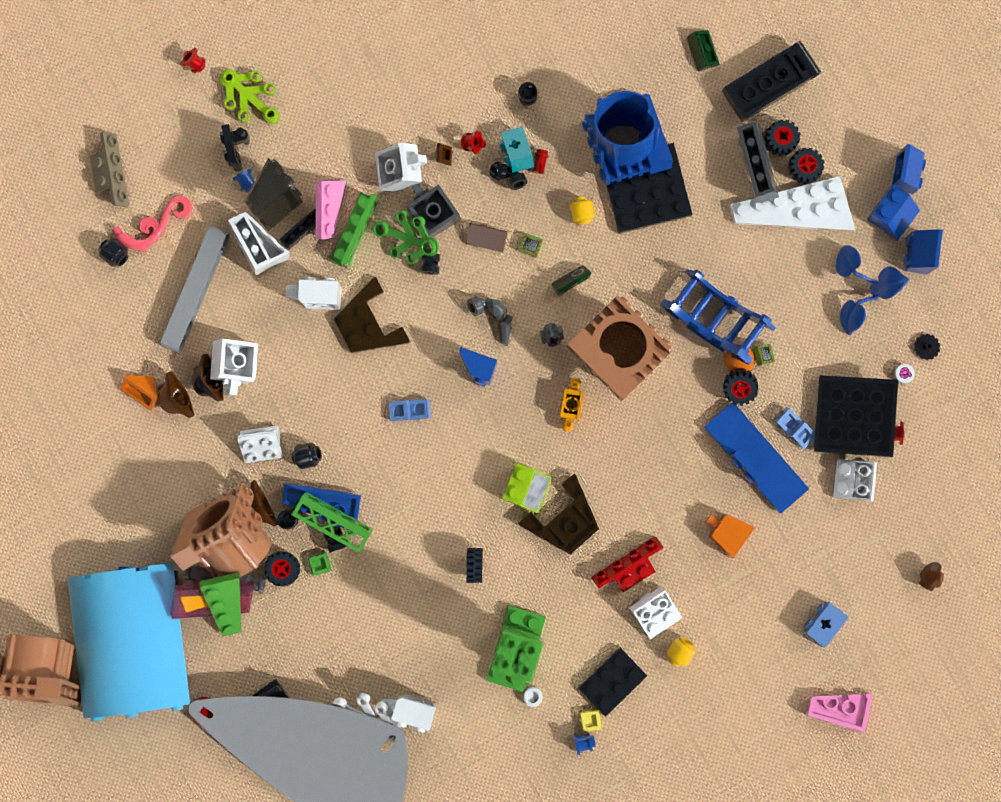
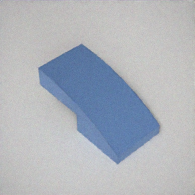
(409, 410)
(795, 428)

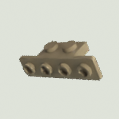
(108, 170)

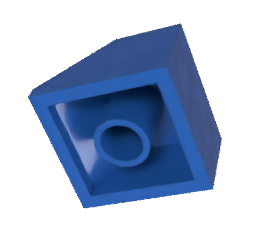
(908, 169)
(894, 212)
(923, 251)
(480, 367)

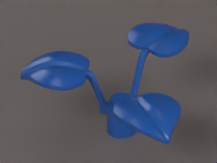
(888, 285)

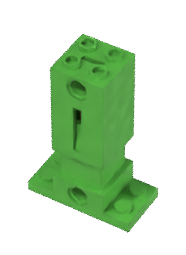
(517, 649)

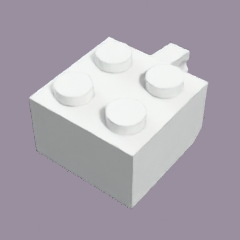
(399, 167)
(316, 293)
(233, 363)
(411, 711)

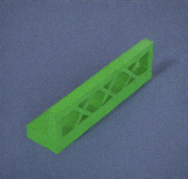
(354, 230)
(335, 515)

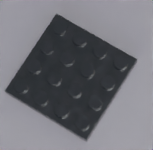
(650, 198)
(856, 416)

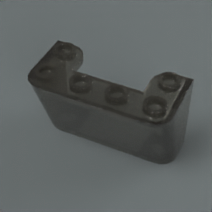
(273, 195)

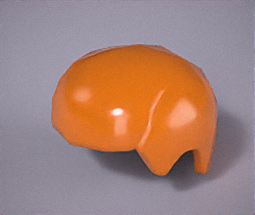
(732, 363)

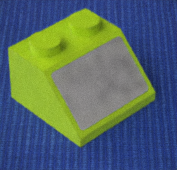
(527, 488)

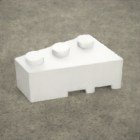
(257, 245)

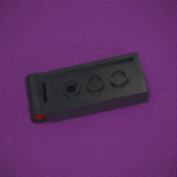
(763, 86)

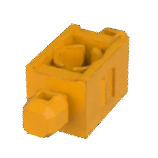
(575, 384)

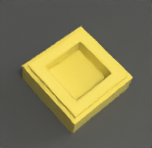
(590, 720)

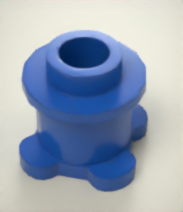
(245, 180)
(584, 742)

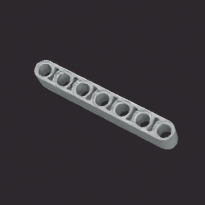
(195, 289)

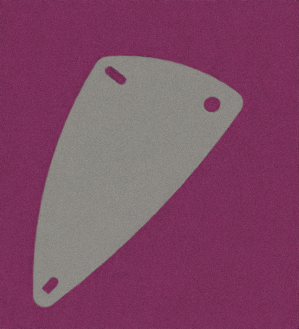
(310, 747)

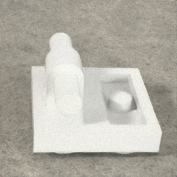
(855, 480)
(655, 612)

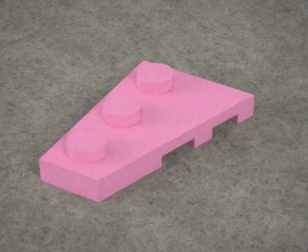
(328, 204)
(841, 710)

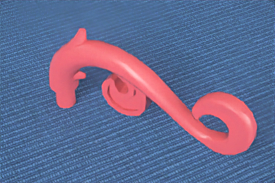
(159, 228)

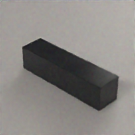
(300, 230)

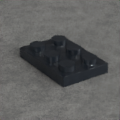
(612, 681)

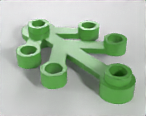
(409, 237)

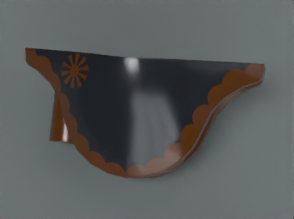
(203, 384)

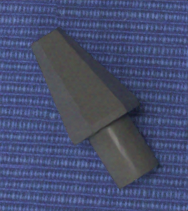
(505, 329)

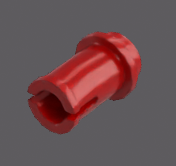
(540, 161)

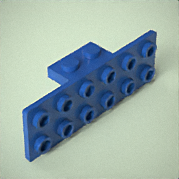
(756, 458)

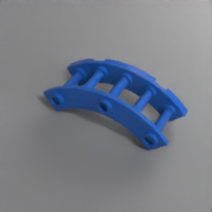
(708, 333)

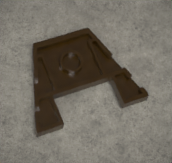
(360, 326)
(571, 526)

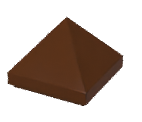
(443, 154)

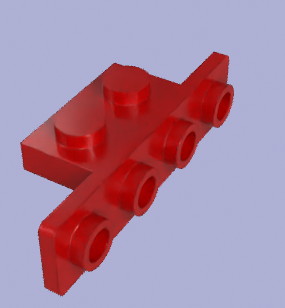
(631, 567)

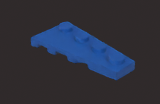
(343, 501)

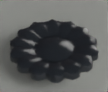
(927, 347)

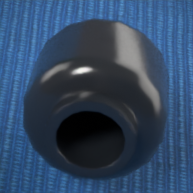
(113, 252)
(306, 455)

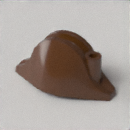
(174, 397)
(261, 505)

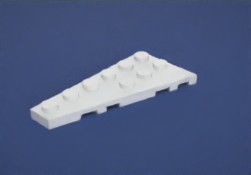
(808, 207)

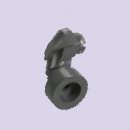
(477, 306)

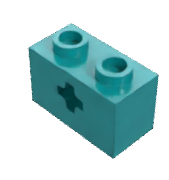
(517, 149)

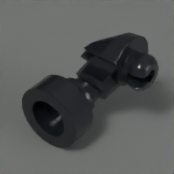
(501, 171)

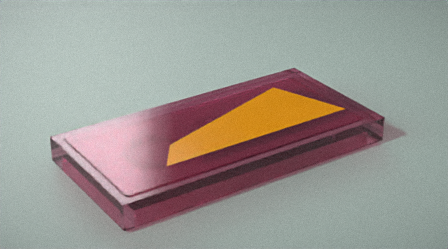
(190, 602)

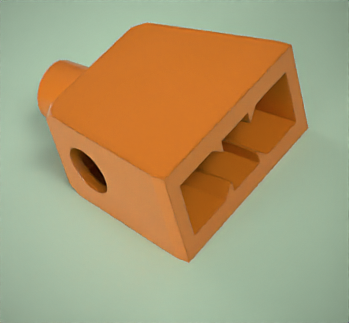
(729, 533)

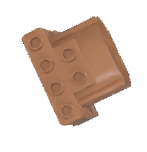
(587, 349)
(223, 535)
(38, 671)

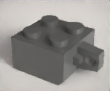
(434, 208)

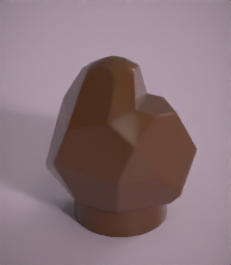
(931, 576)

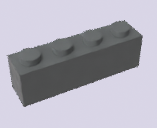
(758, 162)

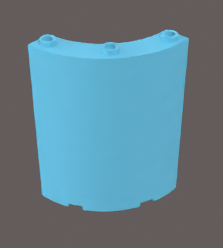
(128, 642)

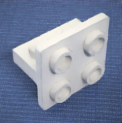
(260, 444)

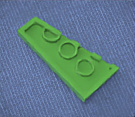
(224, 602)

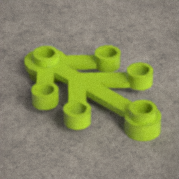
(246, 94)

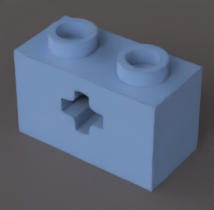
(834, 621)

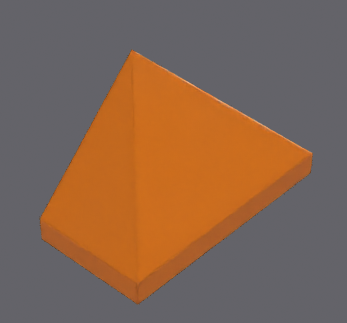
(140, 389)

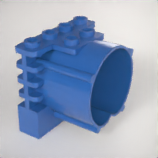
(624, 161)

